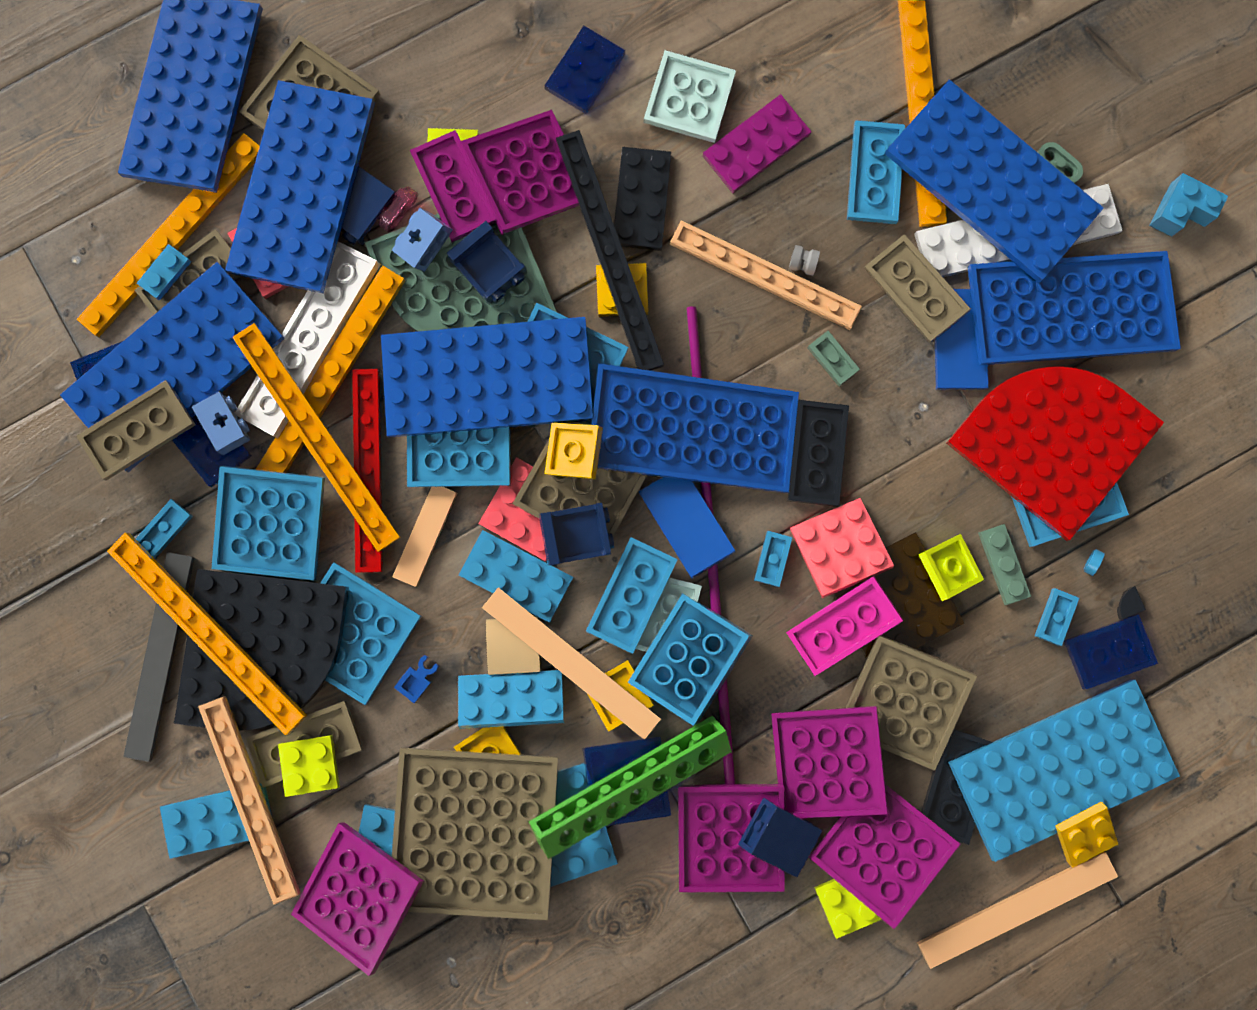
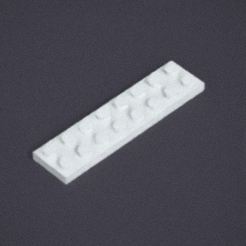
(957, 244)
(311, 334)

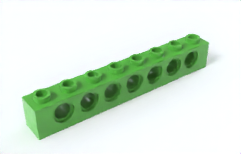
(630, 787)

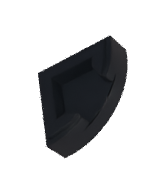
(1130, 603)

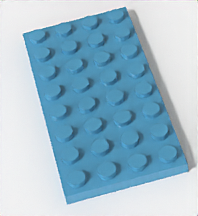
(1061, 767)

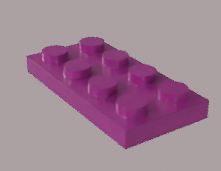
(756, 143)
(452, 185)

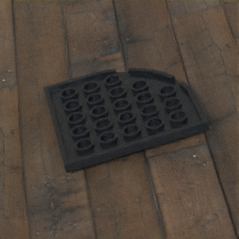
(280, 623)

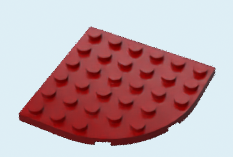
(1056, 441)

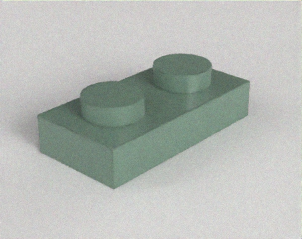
(833, 358)

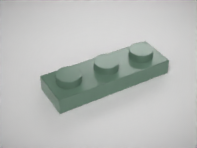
(1004, 564)

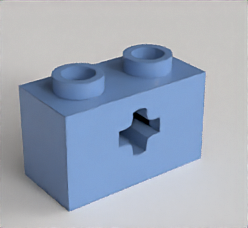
(433, 234)
(210, 414)

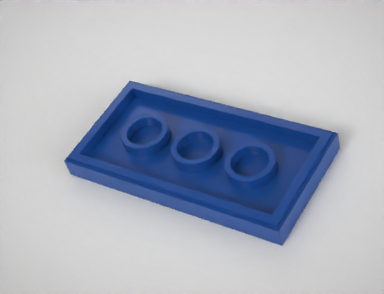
(957, 354)
(687, 524)

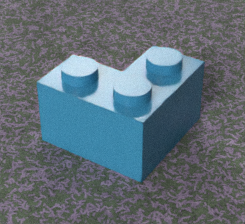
(1187, 200)

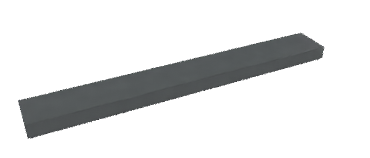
(156, 669)

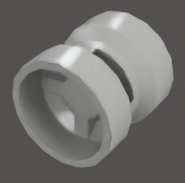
(804, 260)

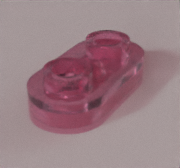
(402, 203)

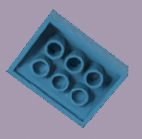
(690, 659)

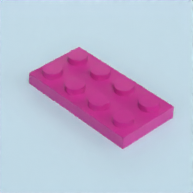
(844, 626)

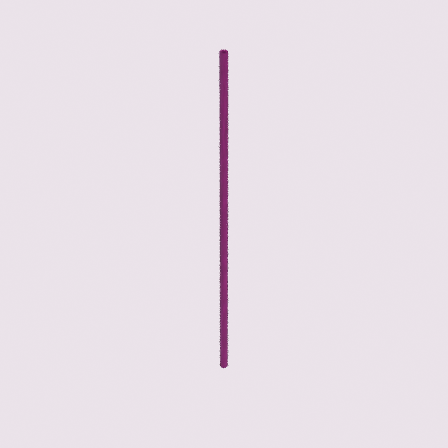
(713, 578)

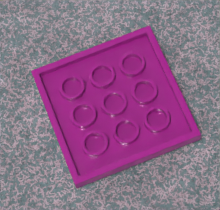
(522, 171)
(830, 762)
(709, 834)
(885, 857)
(357, 898)

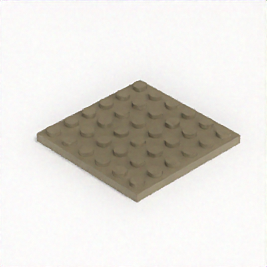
(469, 831)

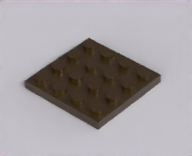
(913, 596)

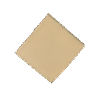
(507, 652)

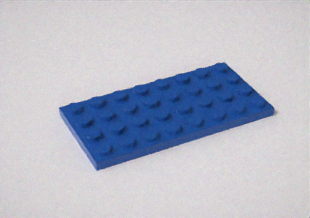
(190, 92)
(994, 181)
(300, 186)
(1076, 311)
(182, 343)
(486, 377)
(694, 428)

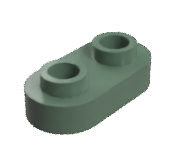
(1062, 160)

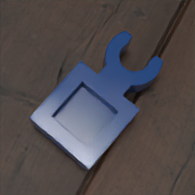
(414, 681)

